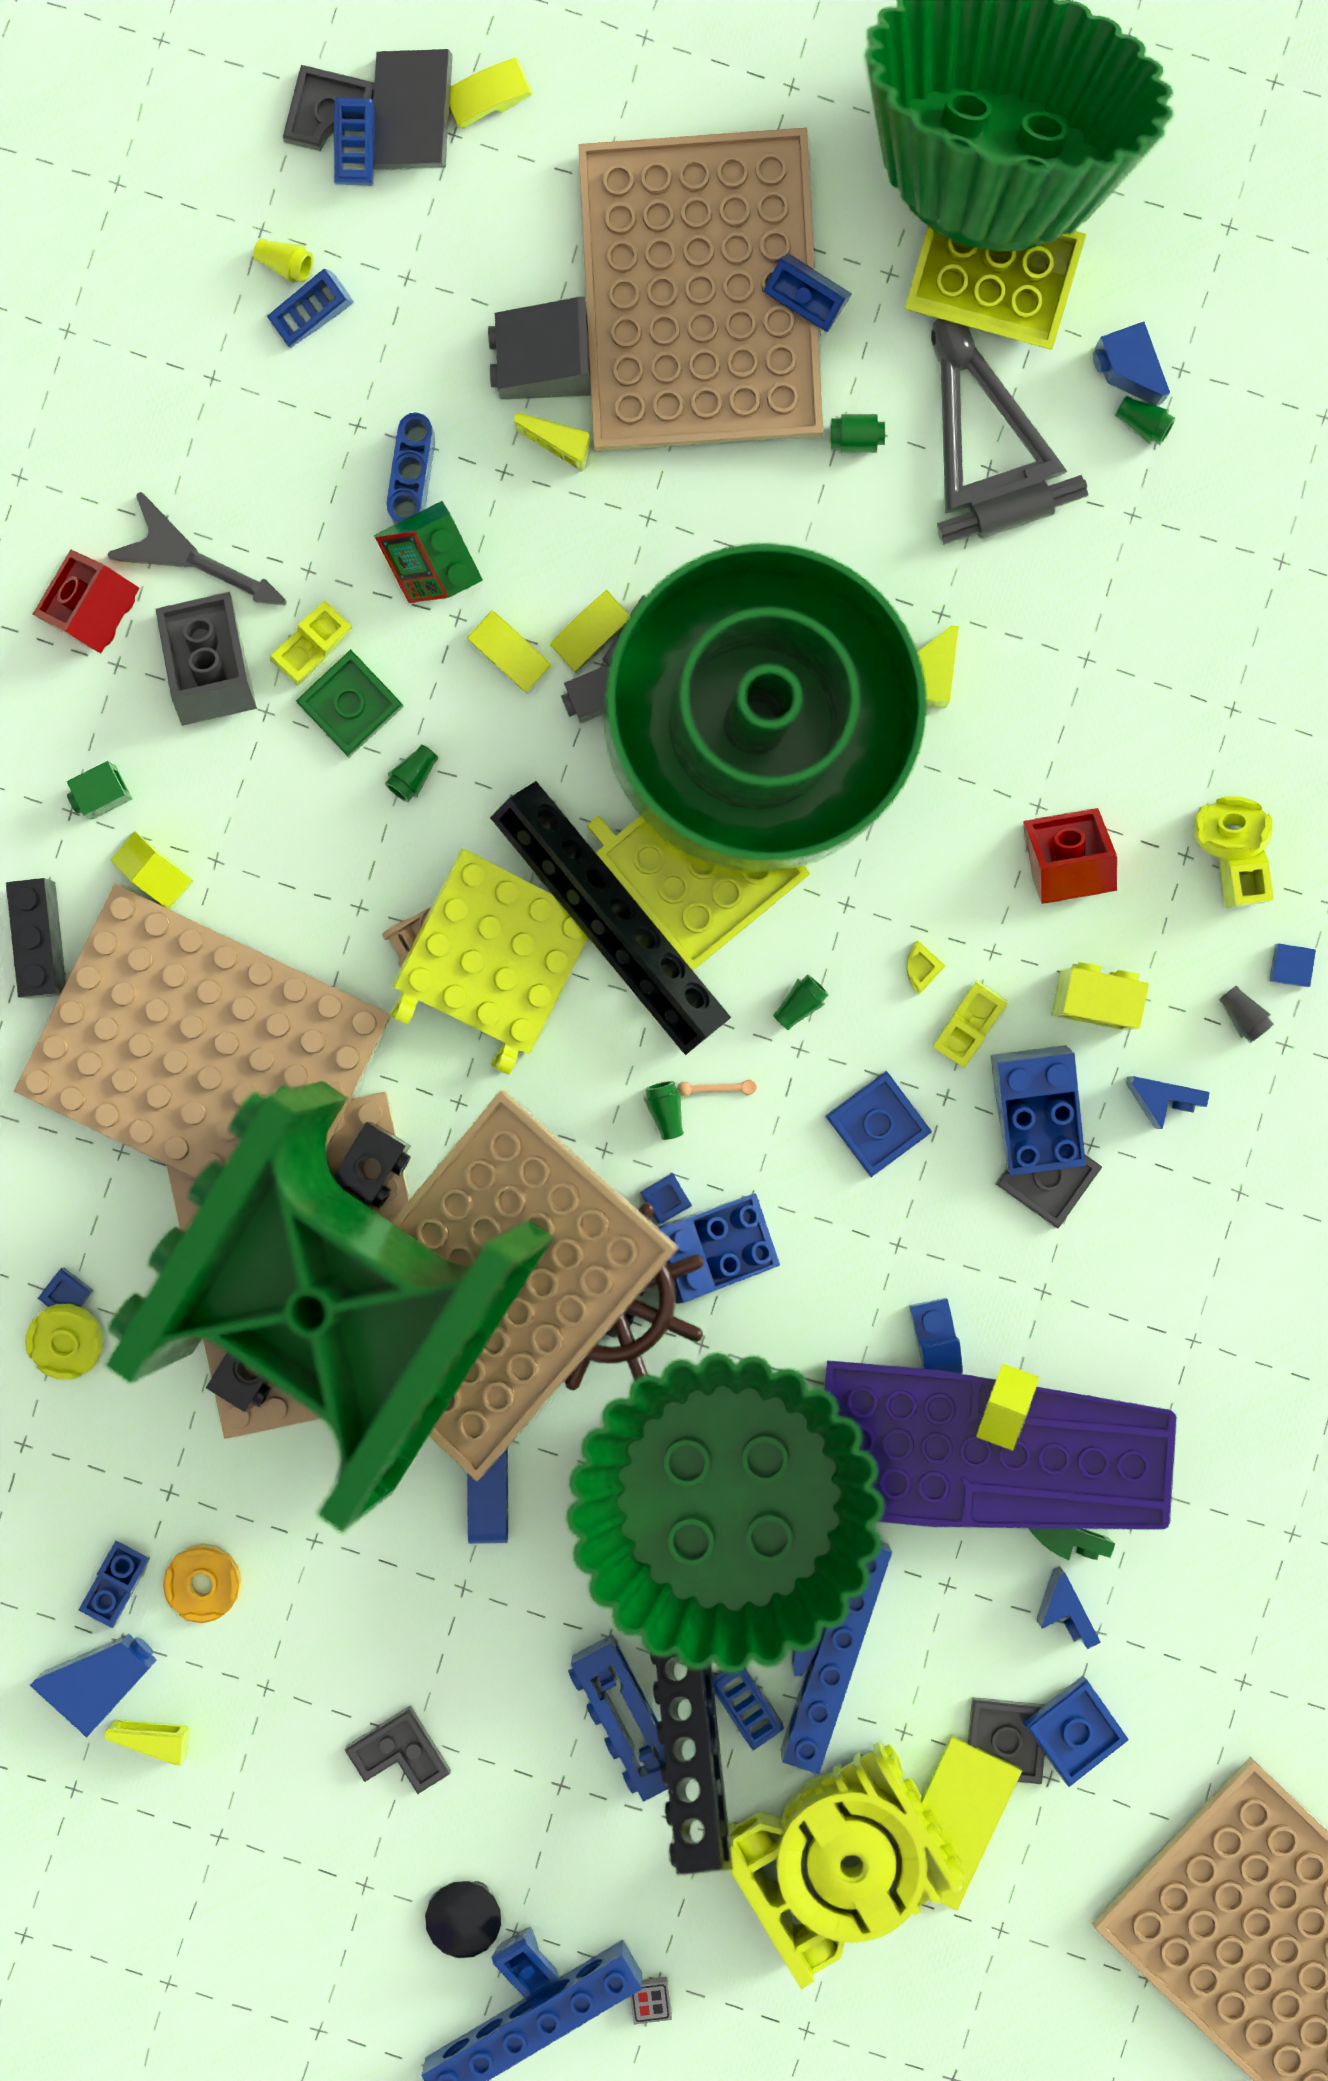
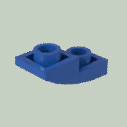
(114, 1584)

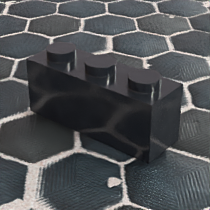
(36, 938)

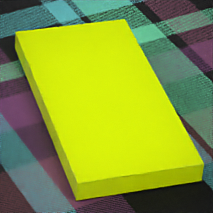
(967, 1801)

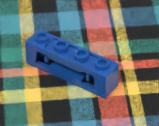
(595, 1662)

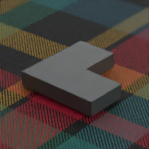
(401, 1741)

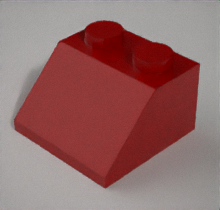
(86, 601)
(1071, 855)

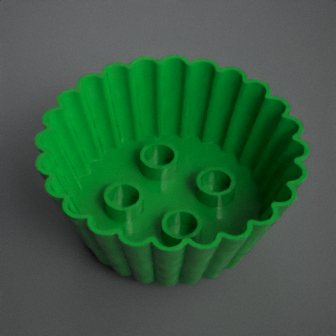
(1010, 114)
(725, 1513)

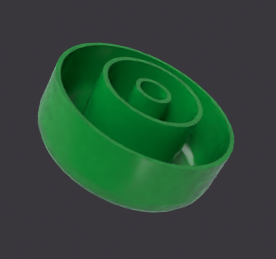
(763, 706)

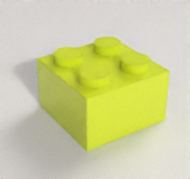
(1100, 998)

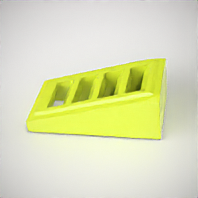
(563, 441)
(157, 1740)

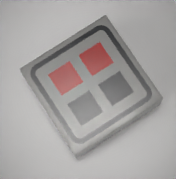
(651, 2002)

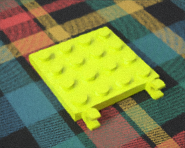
(686, 897)
(491, 956)

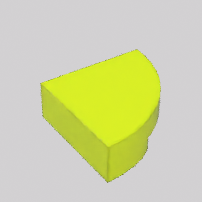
(922, 967)

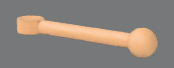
(747, 1087)

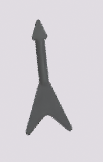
(171, 548)

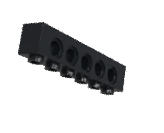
(705, 1767)

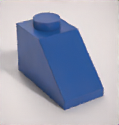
(1132, 363)

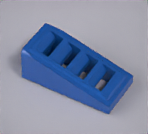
(354, 109)
(301, 297)
(767, 1731)

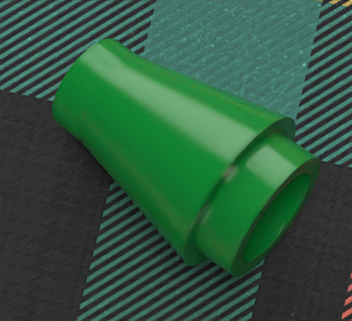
(1147, 420)
(411, 774)
(801, 1001)
(665, 1107)

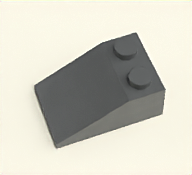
(205, 659)

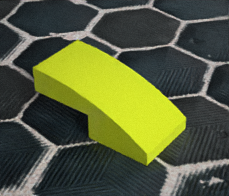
(488, 90)
(590, 631)
(311, 643)
(508, 651)
(970, 1023)

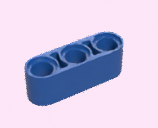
(410, 453)
(489, 1505)

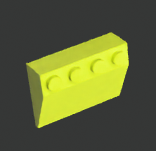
(997, 291)

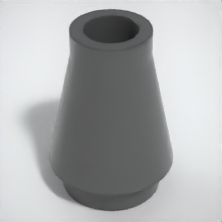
(1246, 1015)

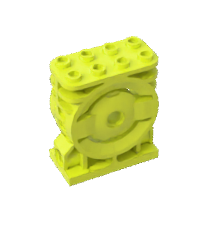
(859, 1895)

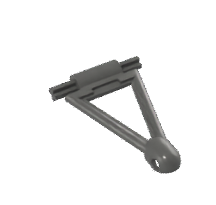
(1008, 497)

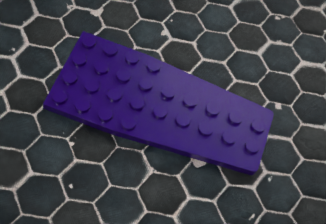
(1071, 1468)

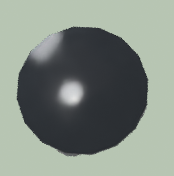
(463, 1919)

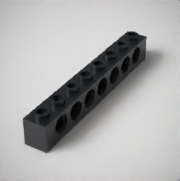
(610, 917)
(230, 1378)

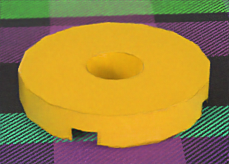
(218, 1567)

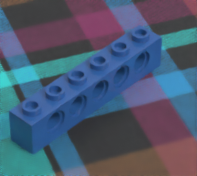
(830, 1676)
(539, 2021)

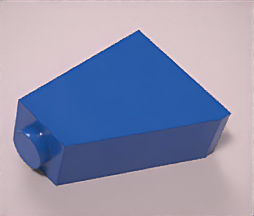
(95, 1682)

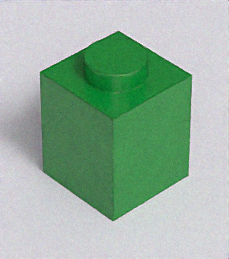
(98, 791)

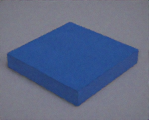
(878, 1124)
(1075, 1731)

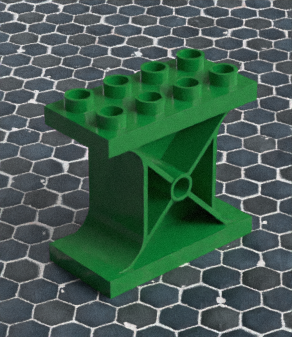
(321, 1296)

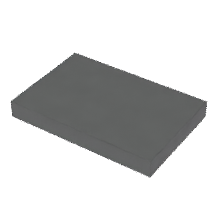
(412, 108)

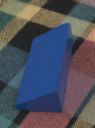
(807, 292)

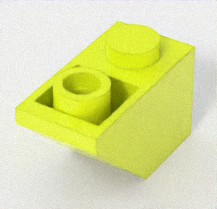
(1246, 881)

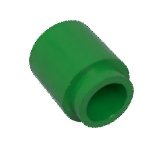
(857, 433)

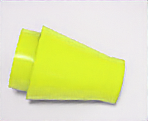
(286, 259)

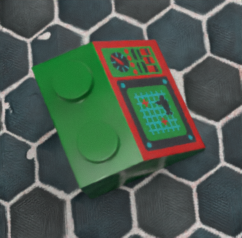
(428, 555)

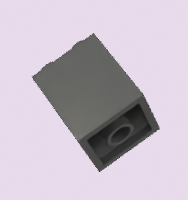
(541, 351)

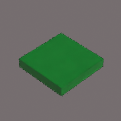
(349, 703)

